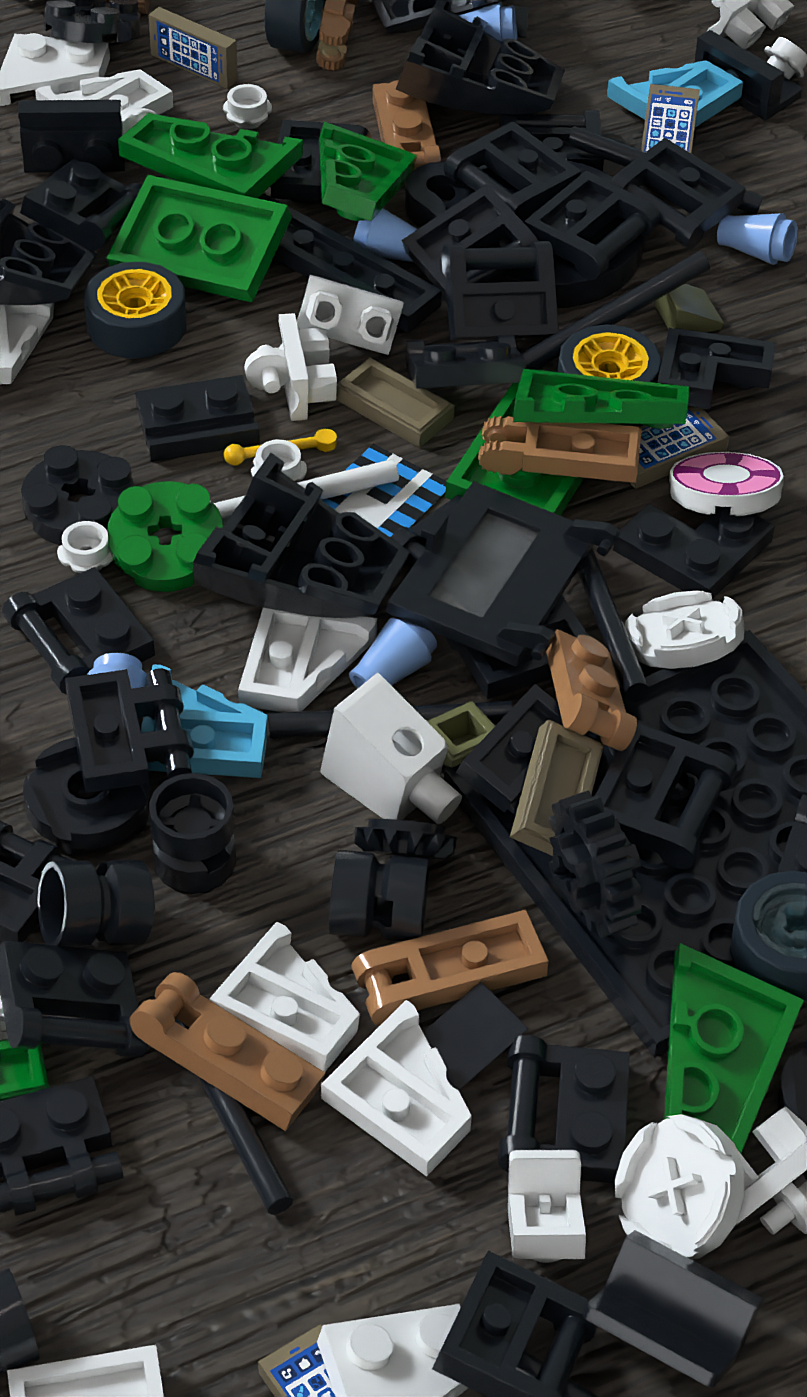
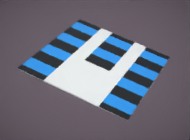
(393, 503)

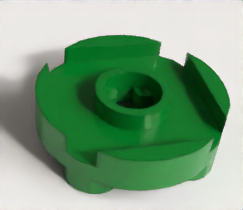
(149, 509)

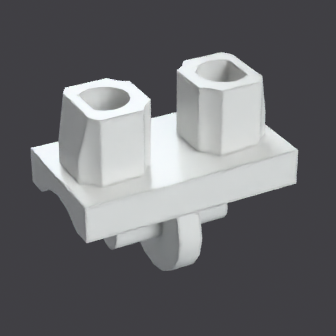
(740, 20)
(350, 314)
(297, 364)
(786, 1142)

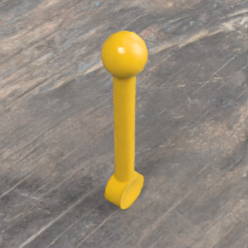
(324, 440)

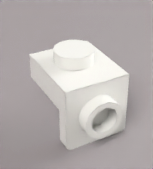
(545, 1205)

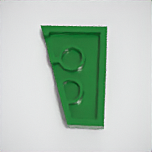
(208, 159)
(360, 172)
(593, 399)
(723, 1042)

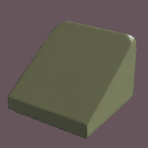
(689, 310)
(462, 730)

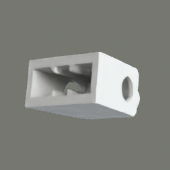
(388, 755)

